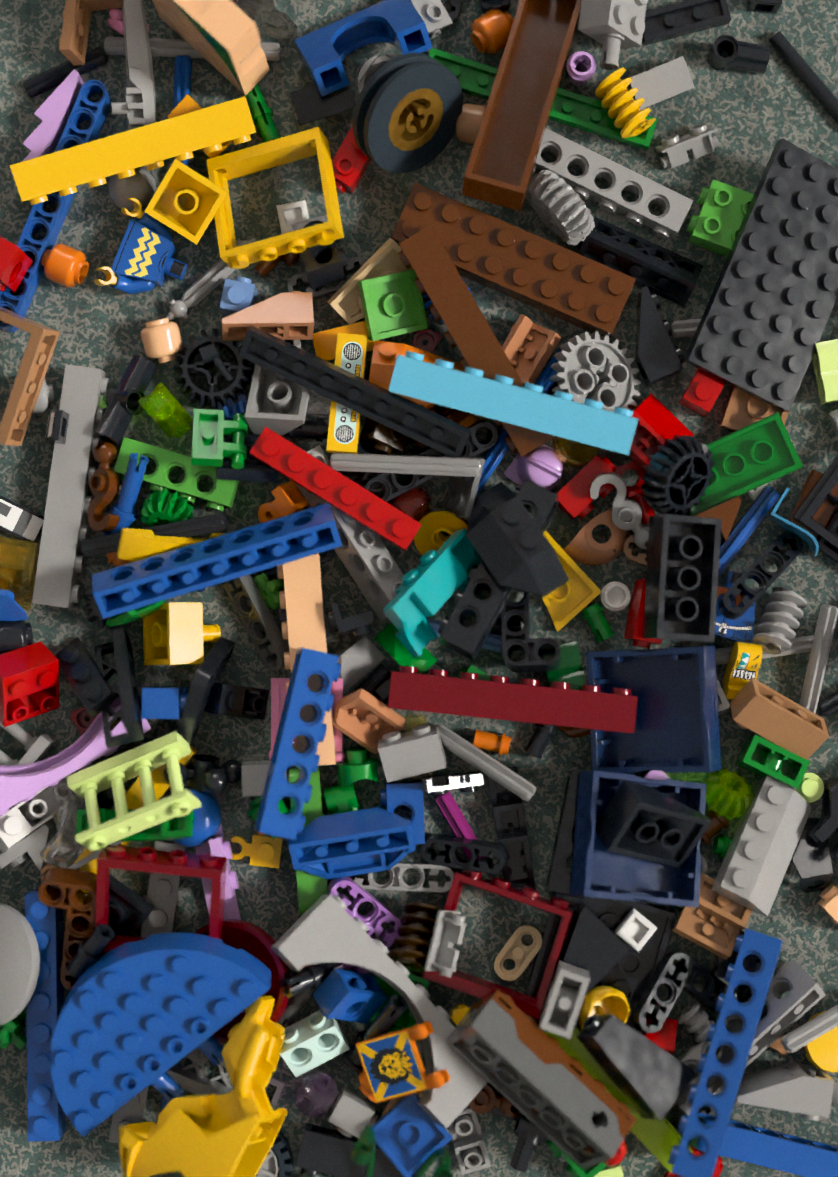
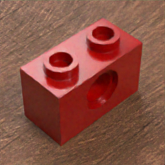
(13, 265)

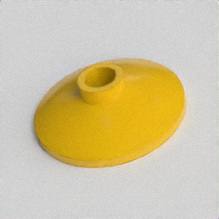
(430, 535)

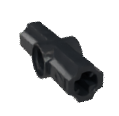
(123, 400)

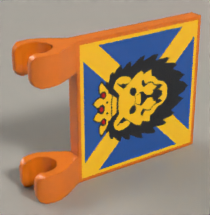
(395, 1064)

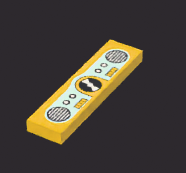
(344, 422)

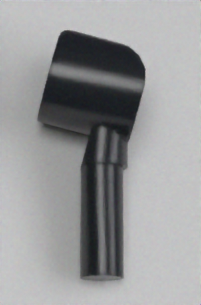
(210, 353)

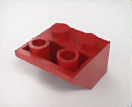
(652, 429)
(28, 683)

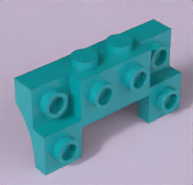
(428, 588)

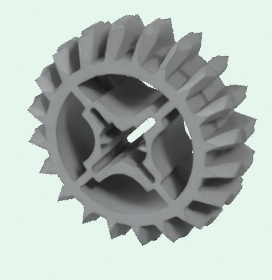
(559, 207)

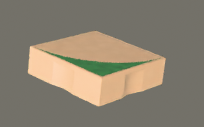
(220, 36)

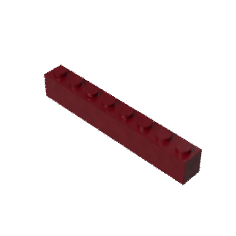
(512, 701)

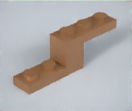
(76, 26)

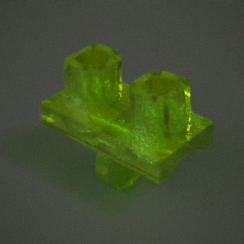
(166, 411)

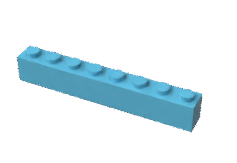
(513, 404)

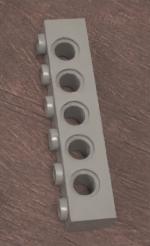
(620, 180)
(361, 553)
(779, 1018)

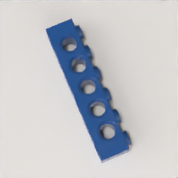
(269, 818)

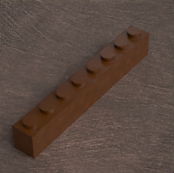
(464, 322)

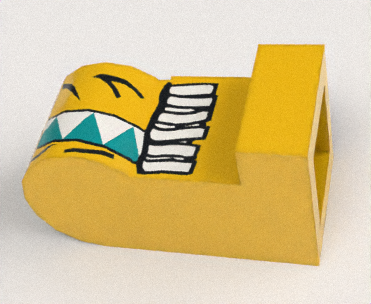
(741, 667)

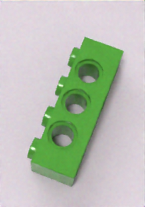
(166, 461)

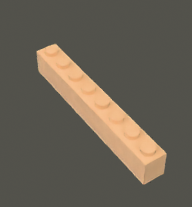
(306, 630)

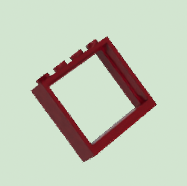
(164, 862)
(482, 988)

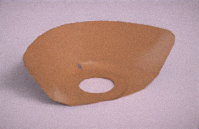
(587, 551)

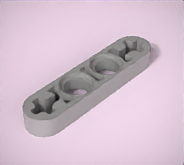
(397, 883)

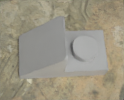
(32, 844)

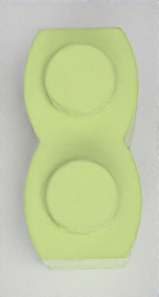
(826, 370)

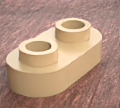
(519, 952)

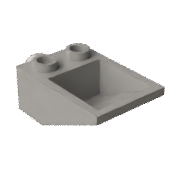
(792, 1089)

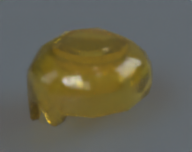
(573, 452)

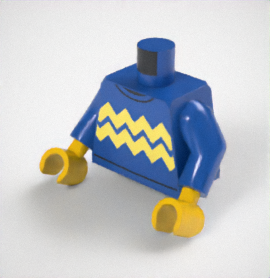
(143, 255)

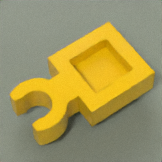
(262, 850)

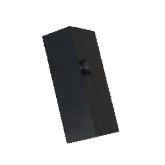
(682, 578)

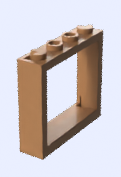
(29, 376)

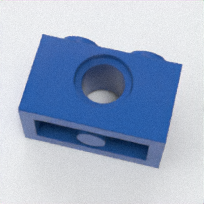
(163, 702)
(409, 794)
(350, 996)

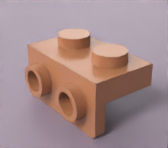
(529, 348)
(365, 719)

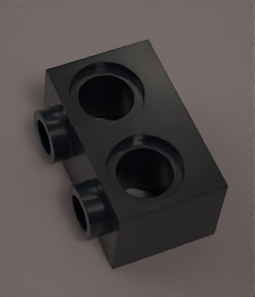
(314, 258)

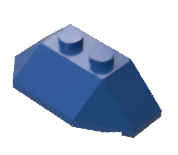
(352, 843)

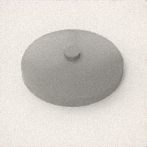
(17, 963)

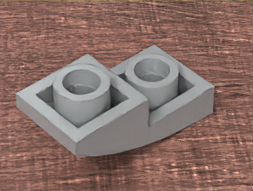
(469, 1142)

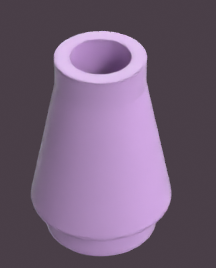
(581, 62)

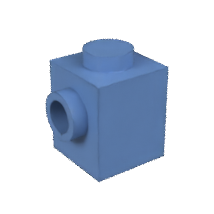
(237, 295)

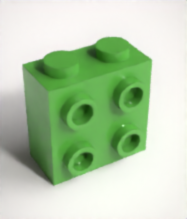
(719, 217)

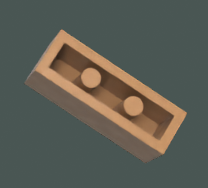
(778, 719)

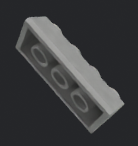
(762, 846)

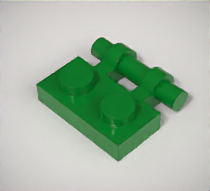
(208, 437)

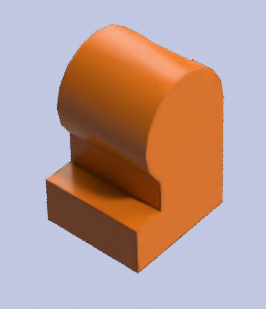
(286, 502)

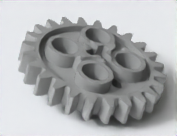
(606, 361)

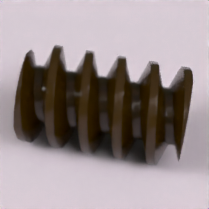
(413, 935)

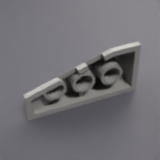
(275, 401)

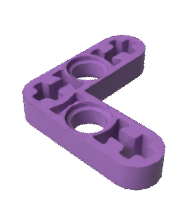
(373, 920)

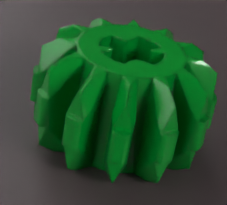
(165, 508)

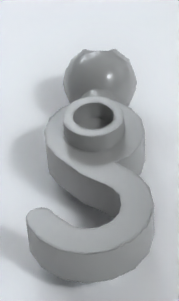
(625, 511)

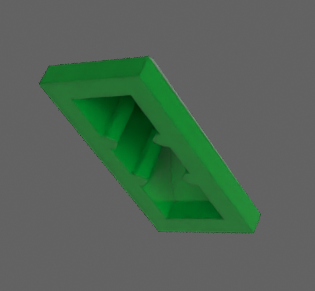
(400, 654)

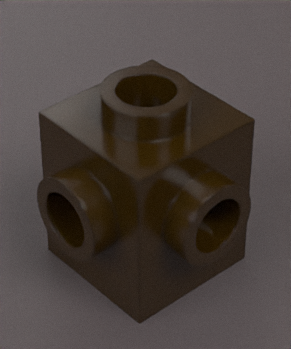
(383, 438)

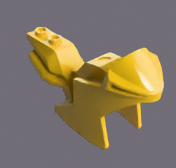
(211, 1131)

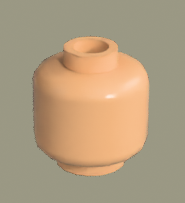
(161, 339)

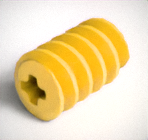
(622, 104)

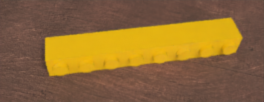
(133, 149)

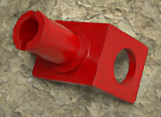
(635, 492)

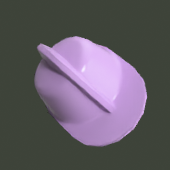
(538, 466)

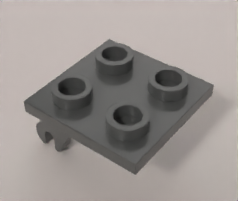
(462, 495)

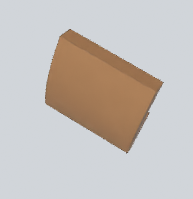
(714, 922)

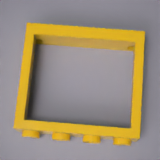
(263, 157)

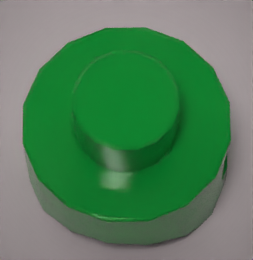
(357, 767)

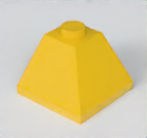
(186, 201)

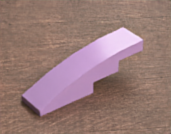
(53, 117)

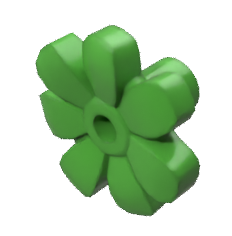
(269, 590)

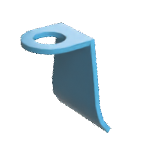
(803, 534)

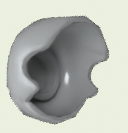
(139, 186)

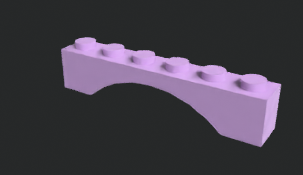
(23, 782)

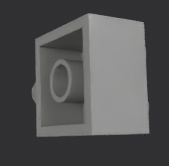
(614, 25)

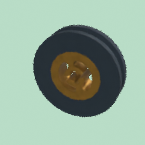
(407, 112)

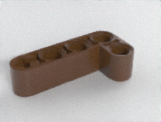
(77, 904)

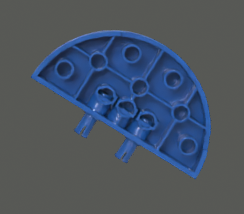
(142, 1015)

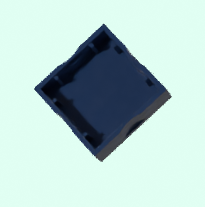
(674, 710)
(623, 877)

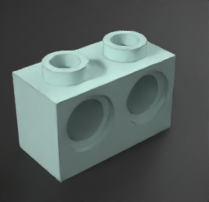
(312, 1043)

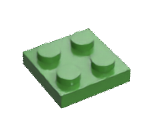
(392, 305)

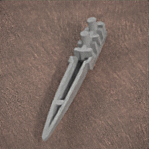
(140, 93)

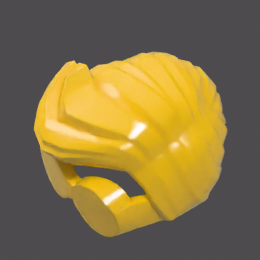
(604, 1001)

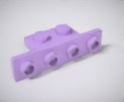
(219, 847)

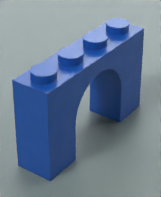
(386, 22)

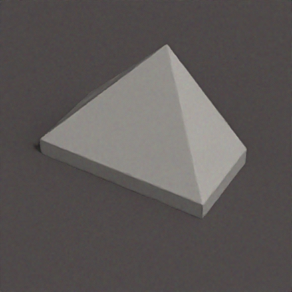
(358, 662)

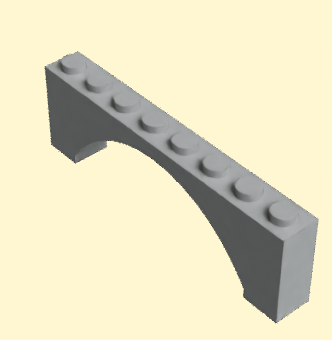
(332, 935)

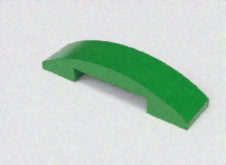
(171, 829)

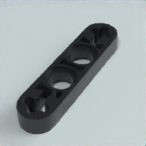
(760, 575)

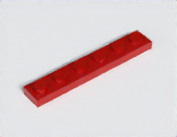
(335, 488)

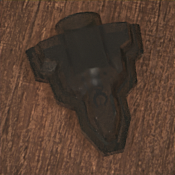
(267, 18)

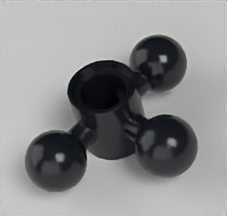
(207, 775)

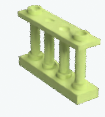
(123, 767)

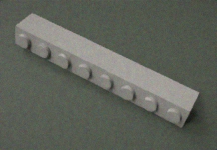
(69, 489)

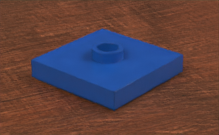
(409, 1135)

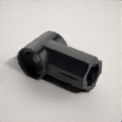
(741, 57)

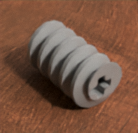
(778, 620)

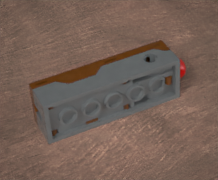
(543, 1081)

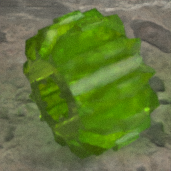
(728, 793)

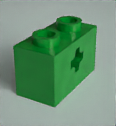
(773, 761)

